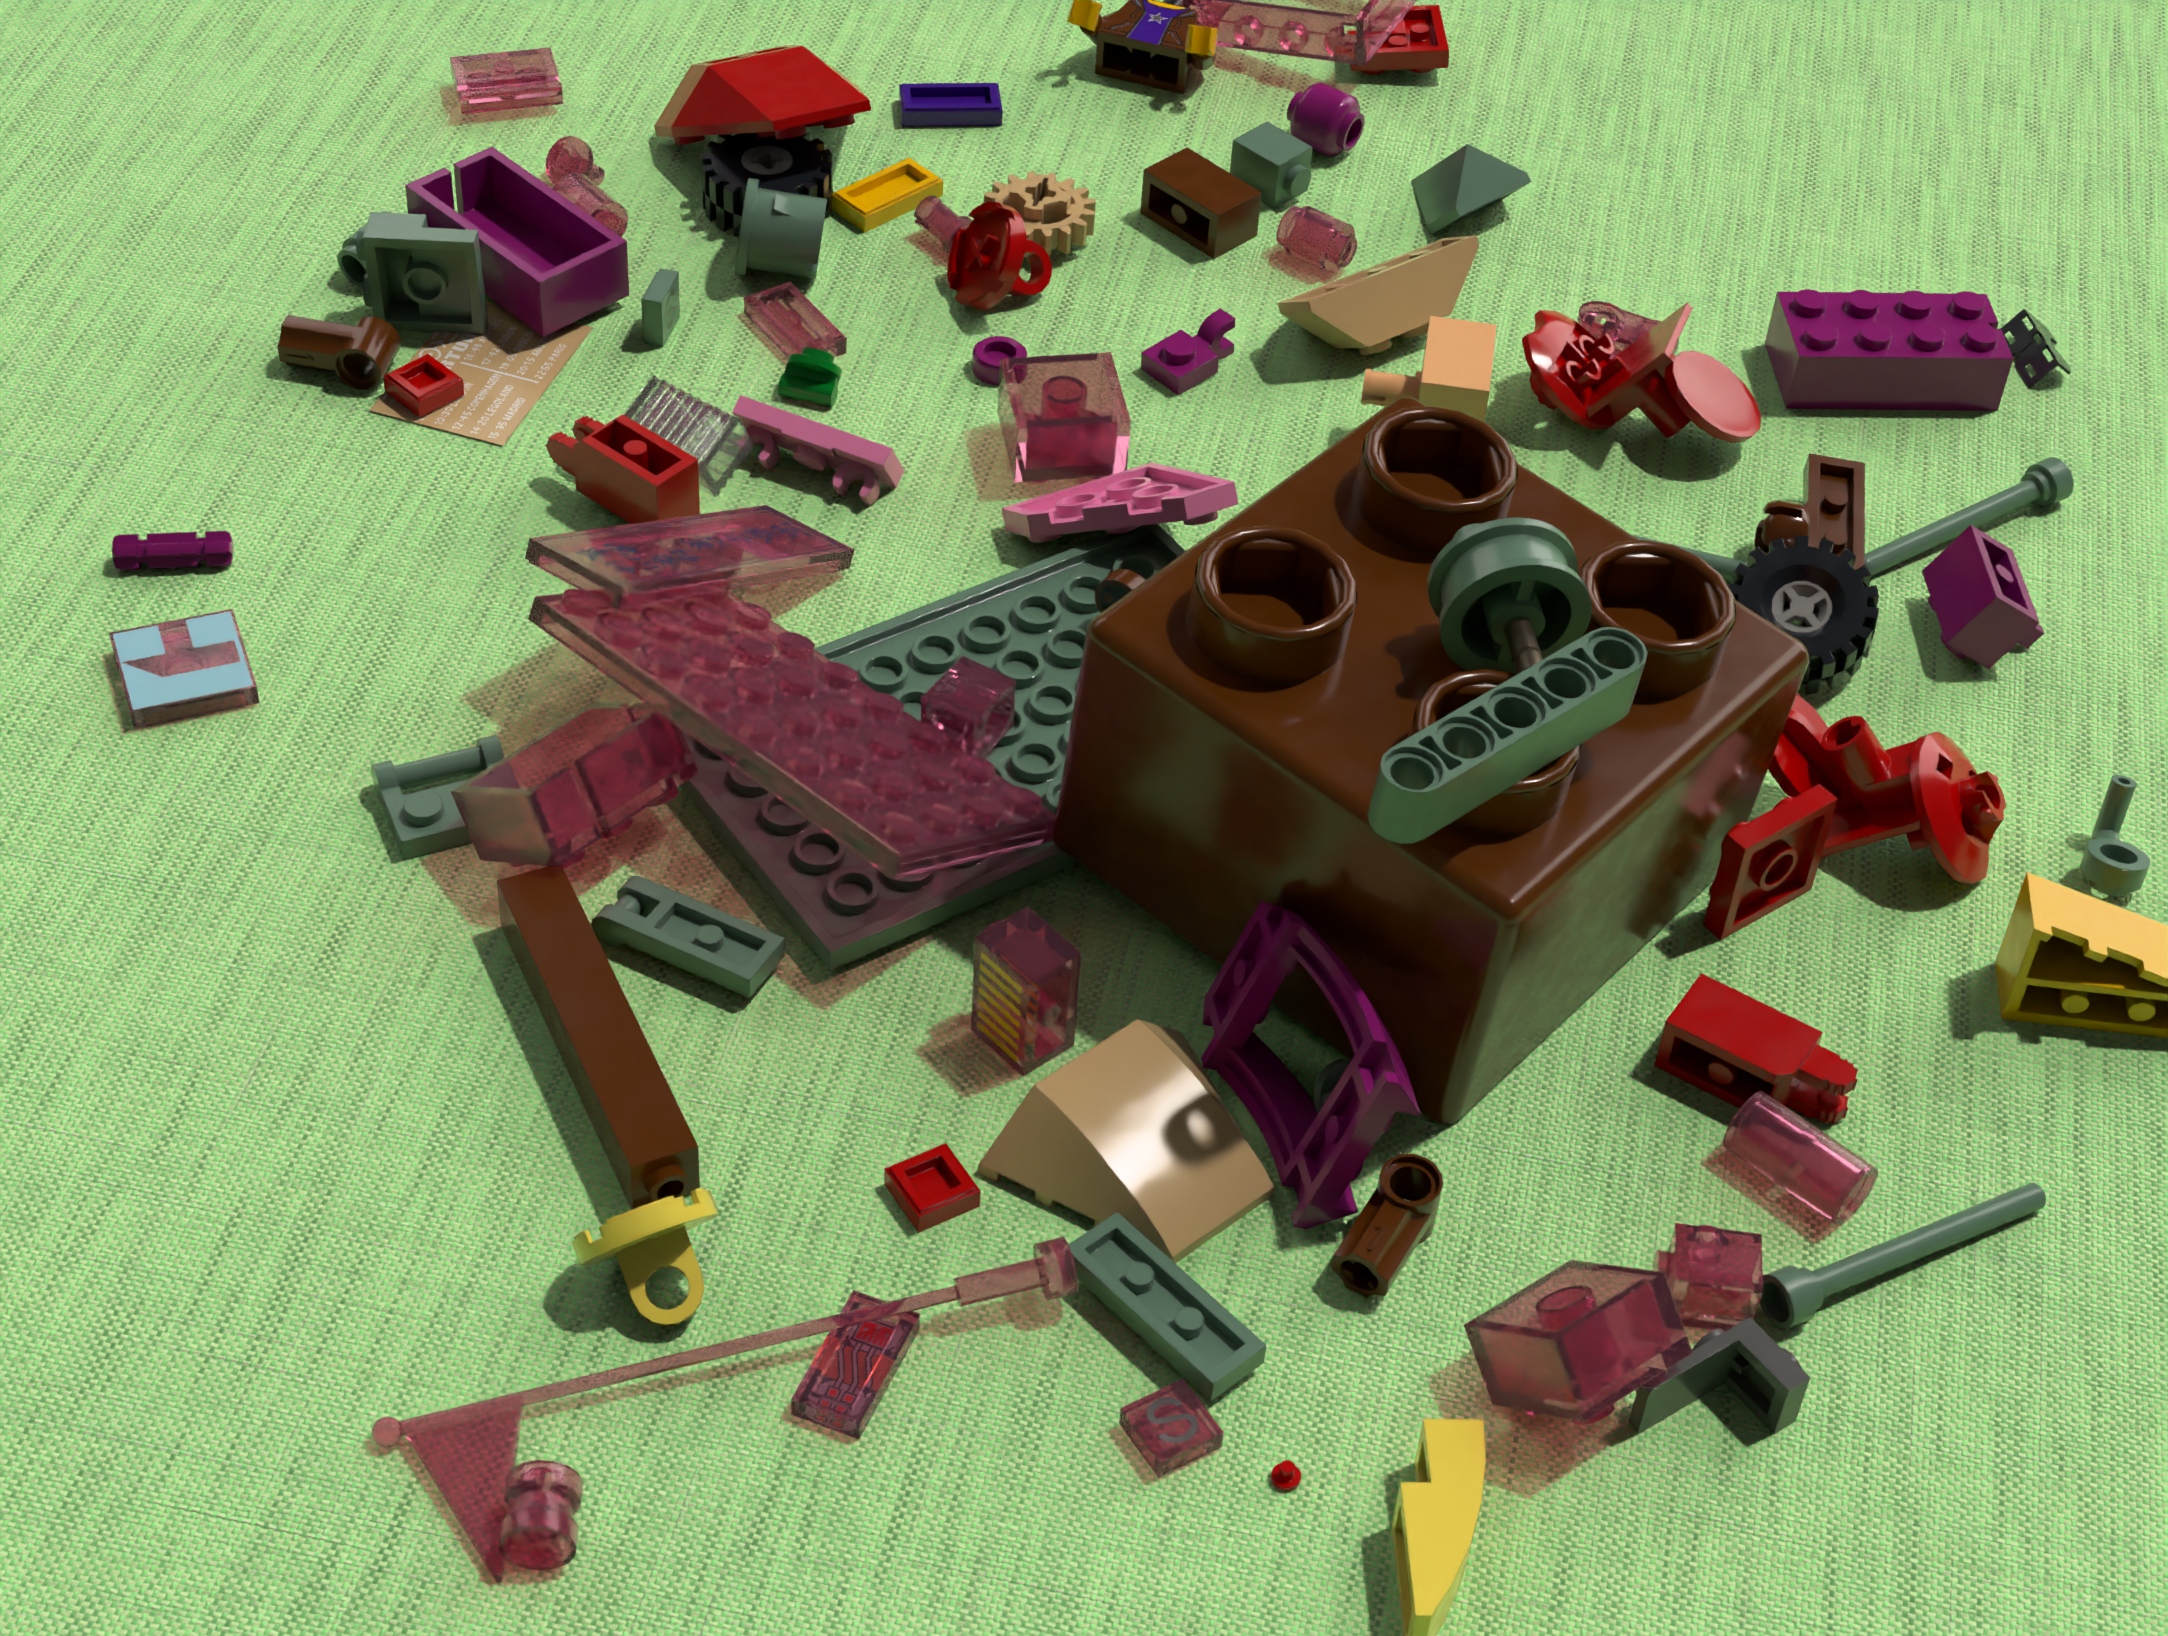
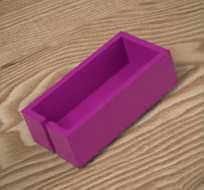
(536, 247)
(1887, 351)

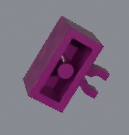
(1980, 599)

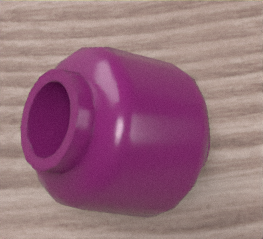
(1326, 119)

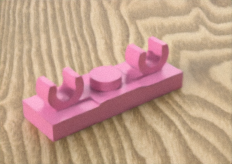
(818, 447)

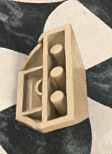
(1387, 297)

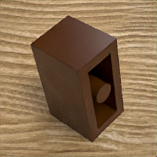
(1200, 202)

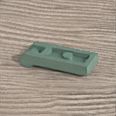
(690, 935)

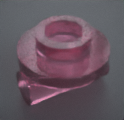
(572, 156)

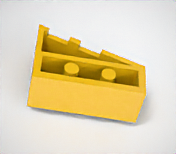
(2082, 963)

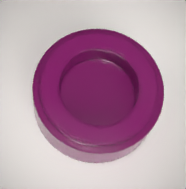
(988, 353)

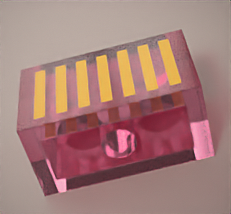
(1025, 990)

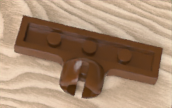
(1830, 509)

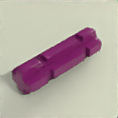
(172, 550)

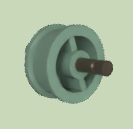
(1507, 594)

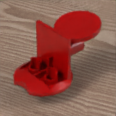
(1579, 378)
(1882, 793)

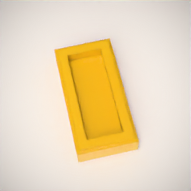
(886, 194)

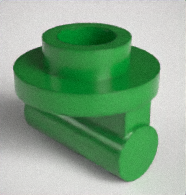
(811, 377)

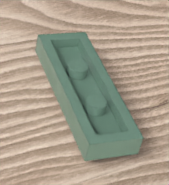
(1166, 1306)

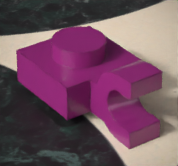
(1186, 360)

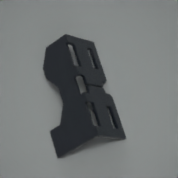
(2030, 351)

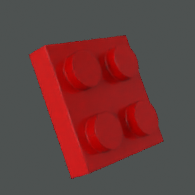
(1769, 861)

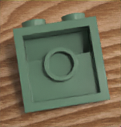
(422, 274)

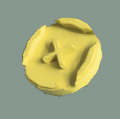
(652, 1240)

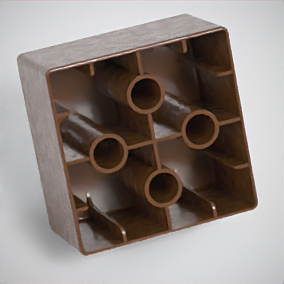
(1271, 666)

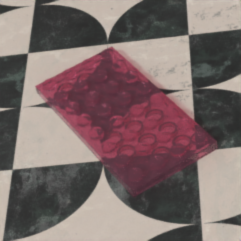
(803, 728)

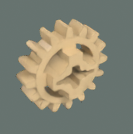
(1050, 209)

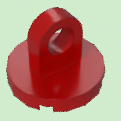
(989, 256)

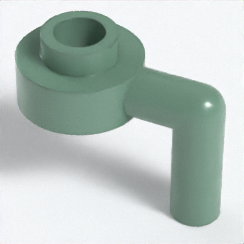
(2108, 862)

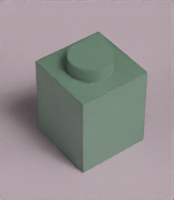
(1272, 163)

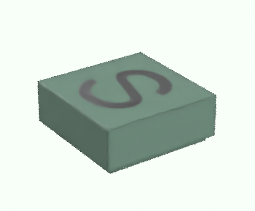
(660, 307)

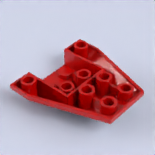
(760, 93)

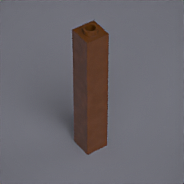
(598, 1037)

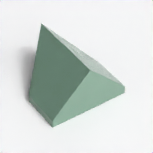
(1464, 185)

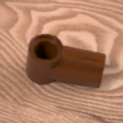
(354, 353)
(1389, 1225)

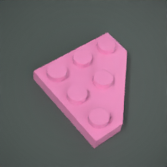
(1123, 503)

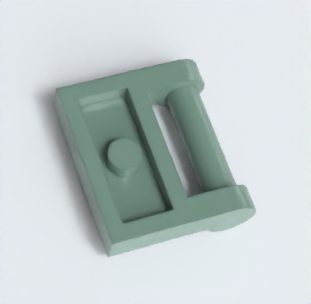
(429, 817)

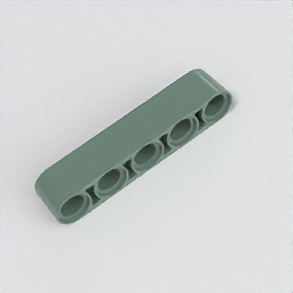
(1505, 735)

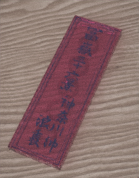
(688, 555)

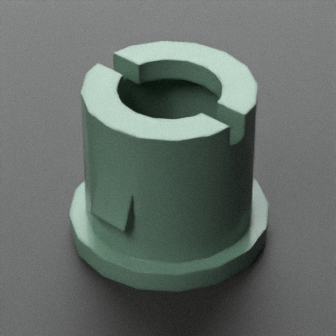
(780, 232)

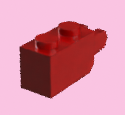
(628, 469)
(1746, 1047)

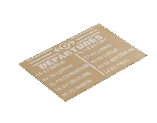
(500, 373)

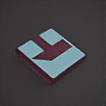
(183, 668)

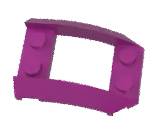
(1310, 1149)

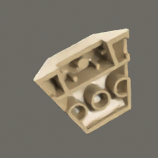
(1135, 1136)

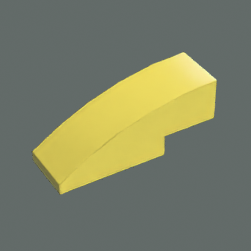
(1437, 1521)

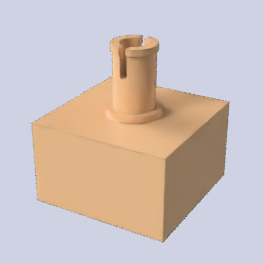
(1452, 374)

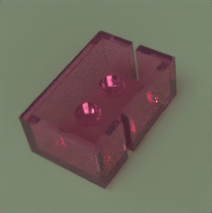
(574, 785)

